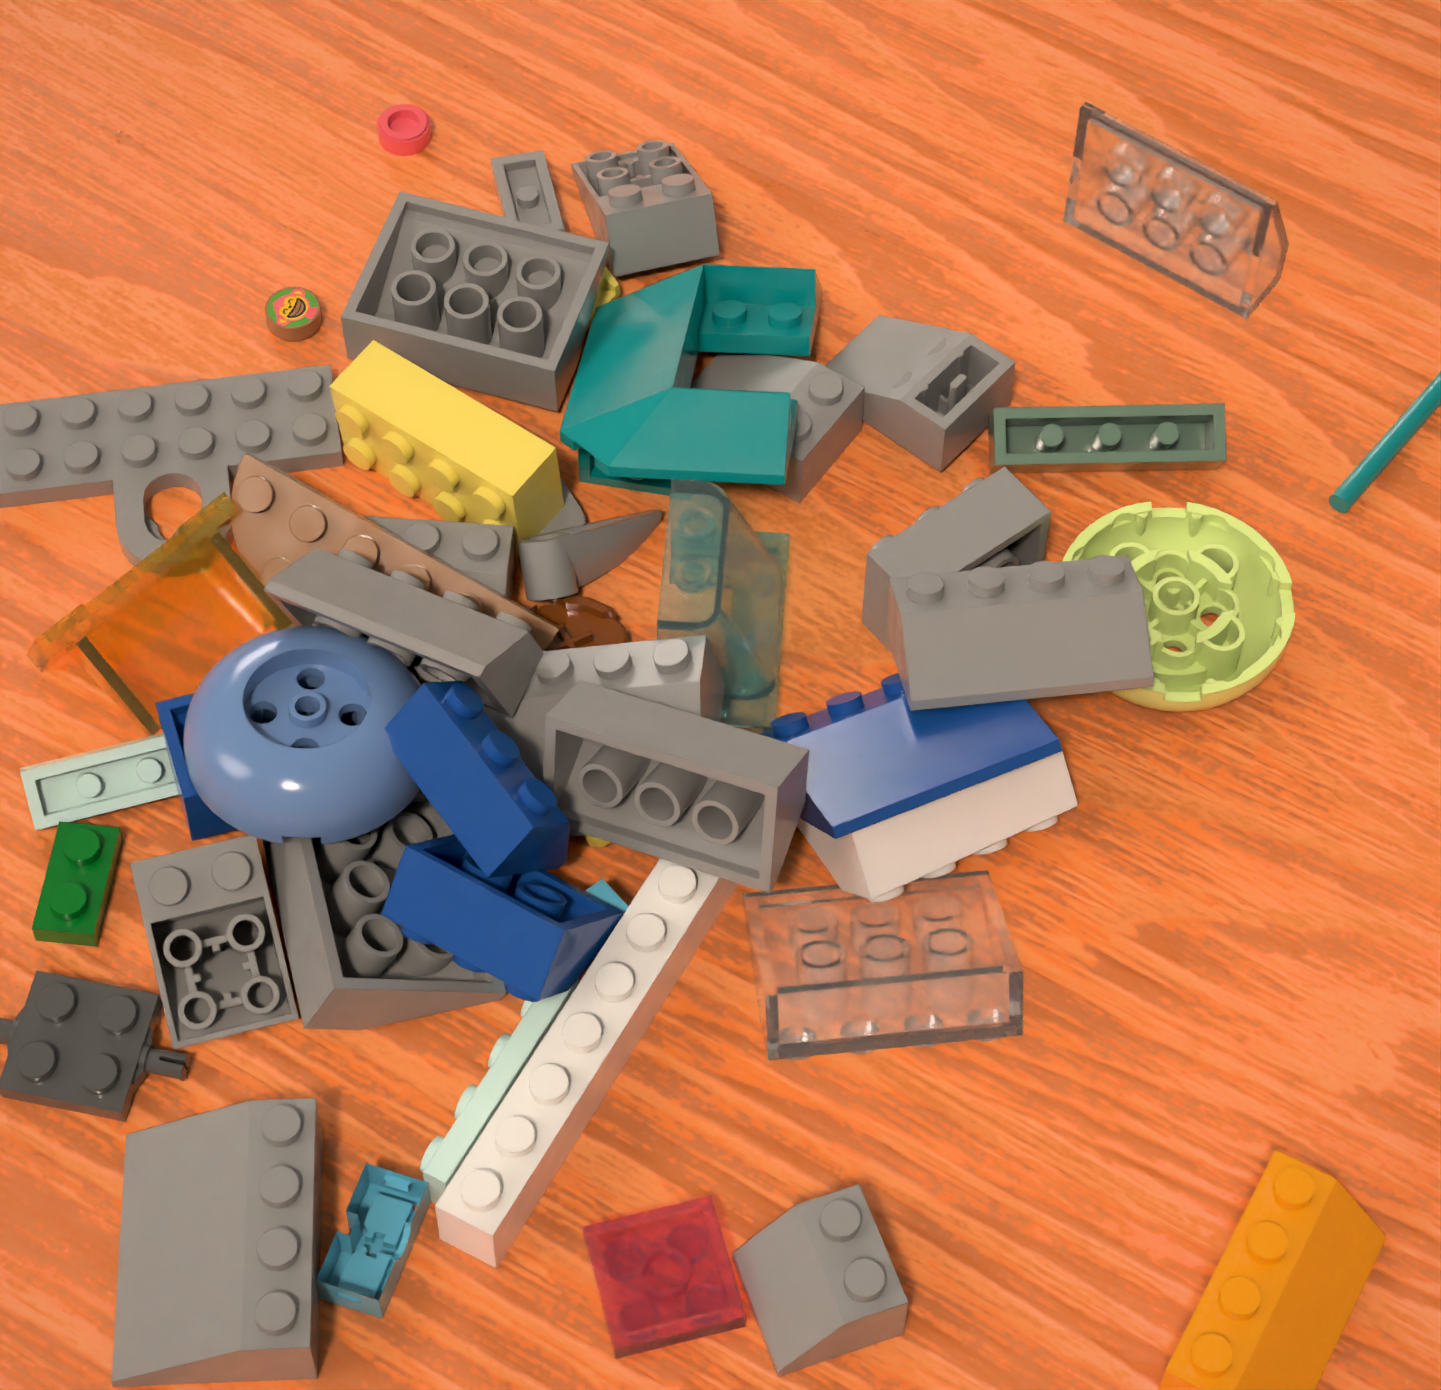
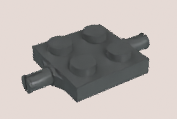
(84, 1046)

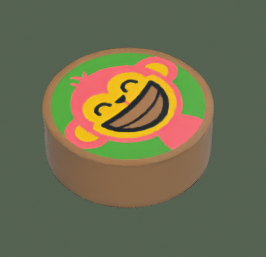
(293, 313)

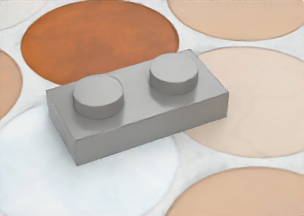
(526, 189)

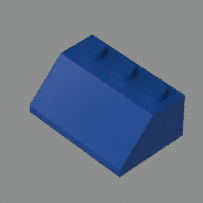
(478, 781)
(515, 927)

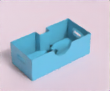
(379, 1241)

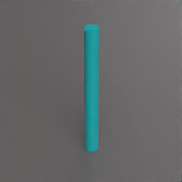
(1387, 447)

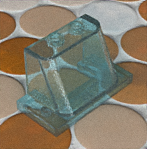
(732, 588)

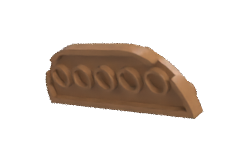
(288, 519)

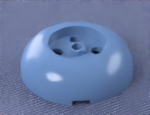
(305, 767)

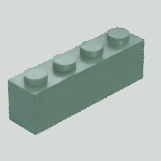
(1107, 438)

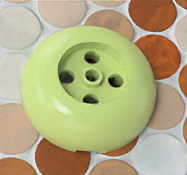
(1190, 567)

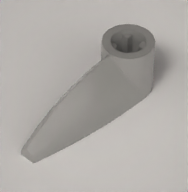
(571, 557)

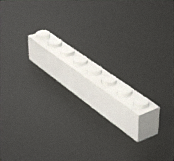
(578, 1060)

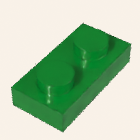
(77, 884)

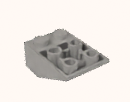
(647, 207)
(926, 385)
(214, 941)

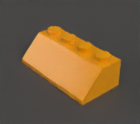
(1279, 1287)

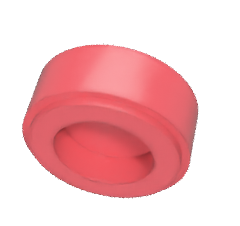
(404, 130)

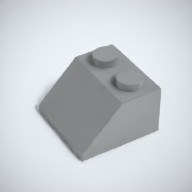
(821, 1282)

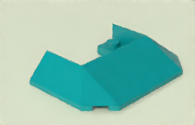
(638, 365)

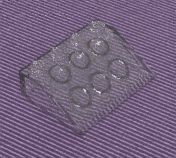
(1174, 213)
(883, 973)

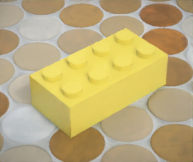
(444, 445)

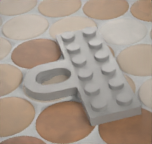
(164, 439)

